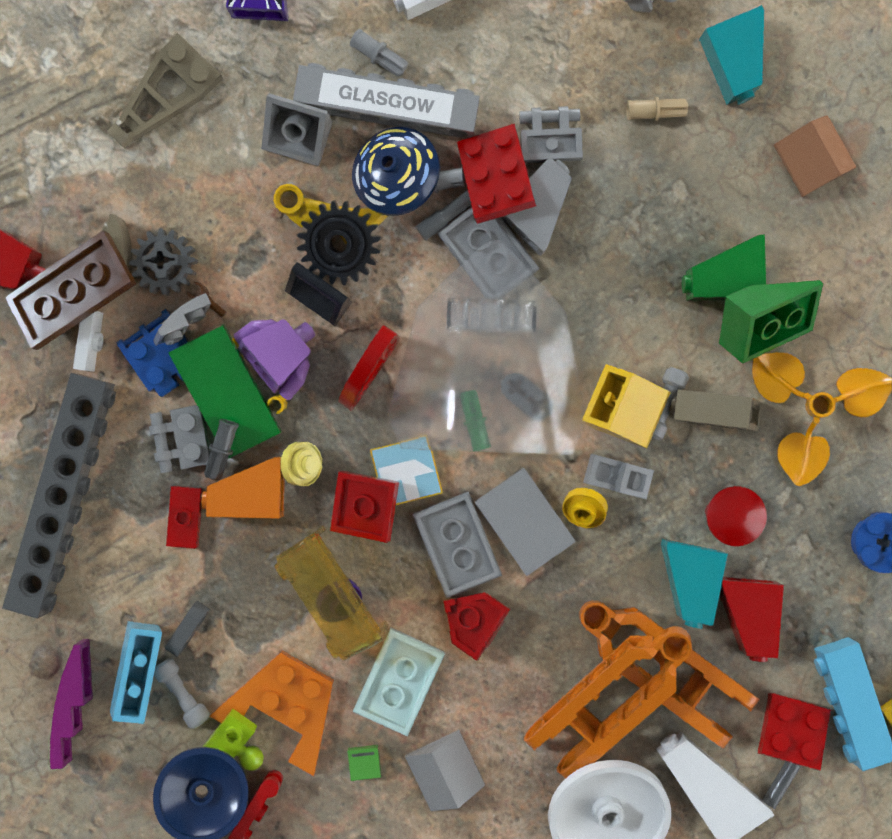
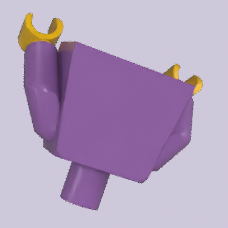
(277, 355)

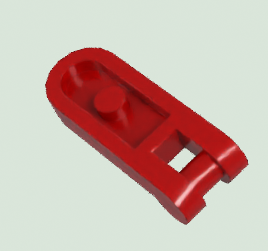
(257, 806)

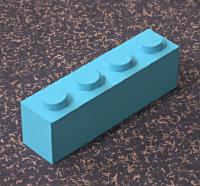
(854, 703)

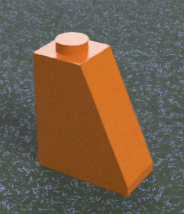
(248, 494)

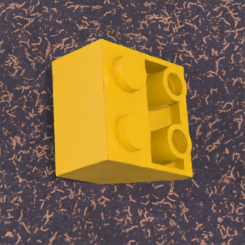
(626, 406)

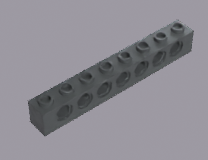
(21, 594)

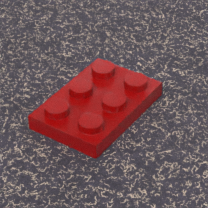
(496, 174)

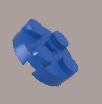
(865, 542)

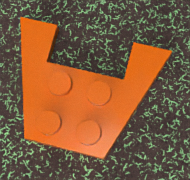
(292, 696)

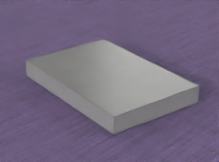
(465, 236)
(525, 521)
(457, 544)

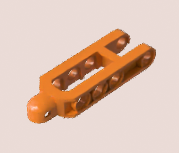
(605, 623)
(668, 649)

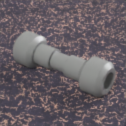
(673, 380)
(195, 713)

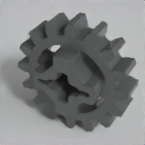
(163, 249)

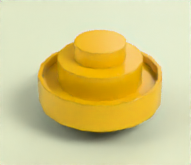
(585, 507)

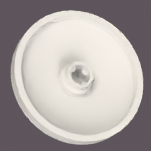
(610, 803)

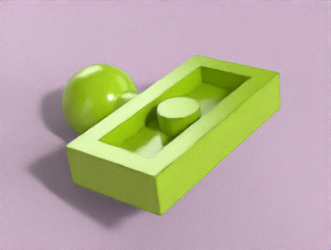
(232, 737)

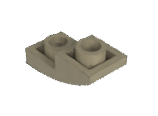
(119, 232)

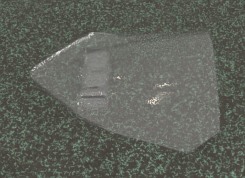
(489, 365)

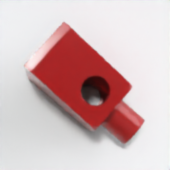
(17, 262)

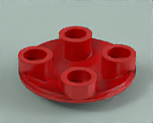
(736, 516)

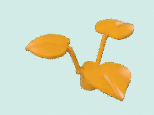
(779, 375)

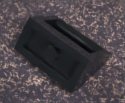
(317, 294)

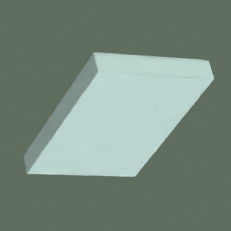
(399, 682)

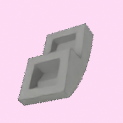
(618, 476)

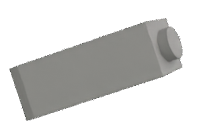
(549, 191)

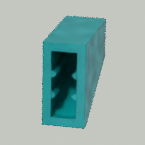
(736, 54)
(694, 580)

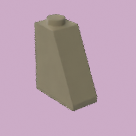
(717, 410)

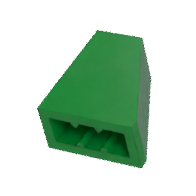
(727, 272)

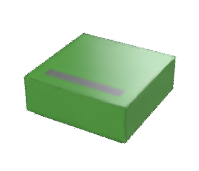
(364, 762)

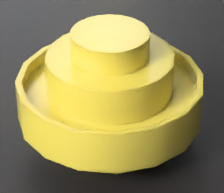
(301, 463)

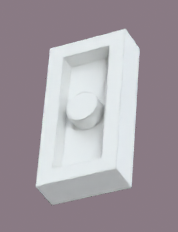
(88, 342)

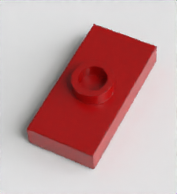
(184, 517)

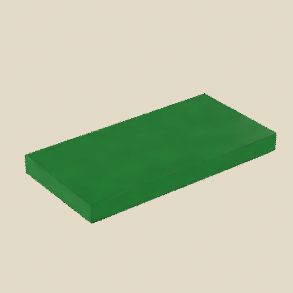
(225, 388)

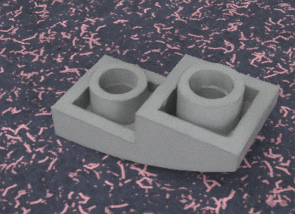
(176, 324)

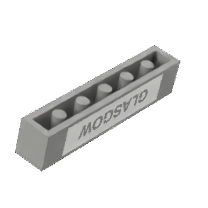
(387, 101)

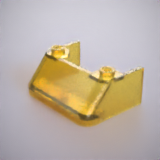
(329, 597)

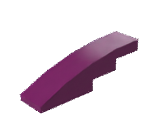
(73, 693)

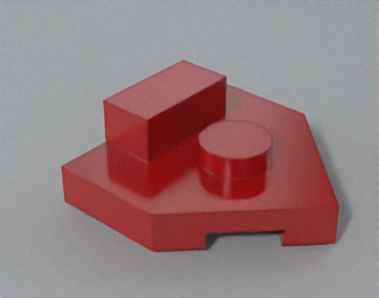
(474, 622)

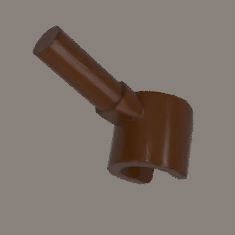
(214, 306)

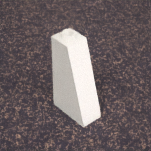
(717, 795)

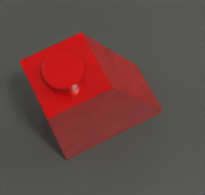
(754, 615)

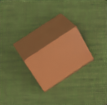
(814, 155)

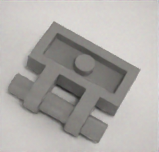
(559, 144)
(189, 435)

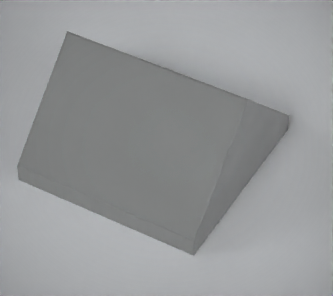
(295, 129)
(446, 772)

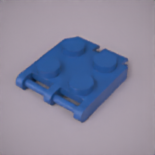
(151, 361)

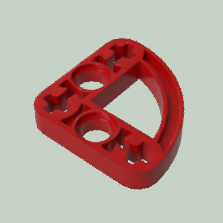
(368, 367)

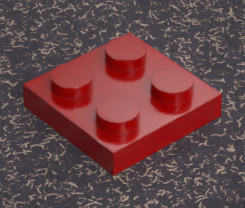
(364, 506)
(794, 731)

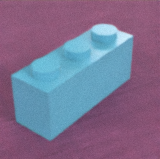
(135, 672)

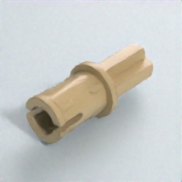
(656, 108)

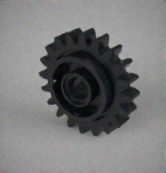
(350, 226)

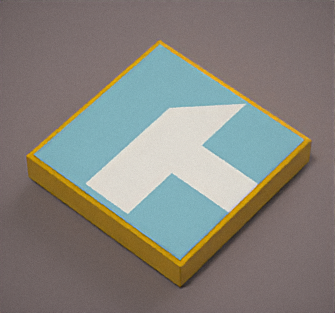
(411, 467)

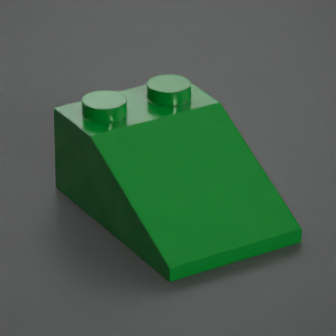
(768, 317)

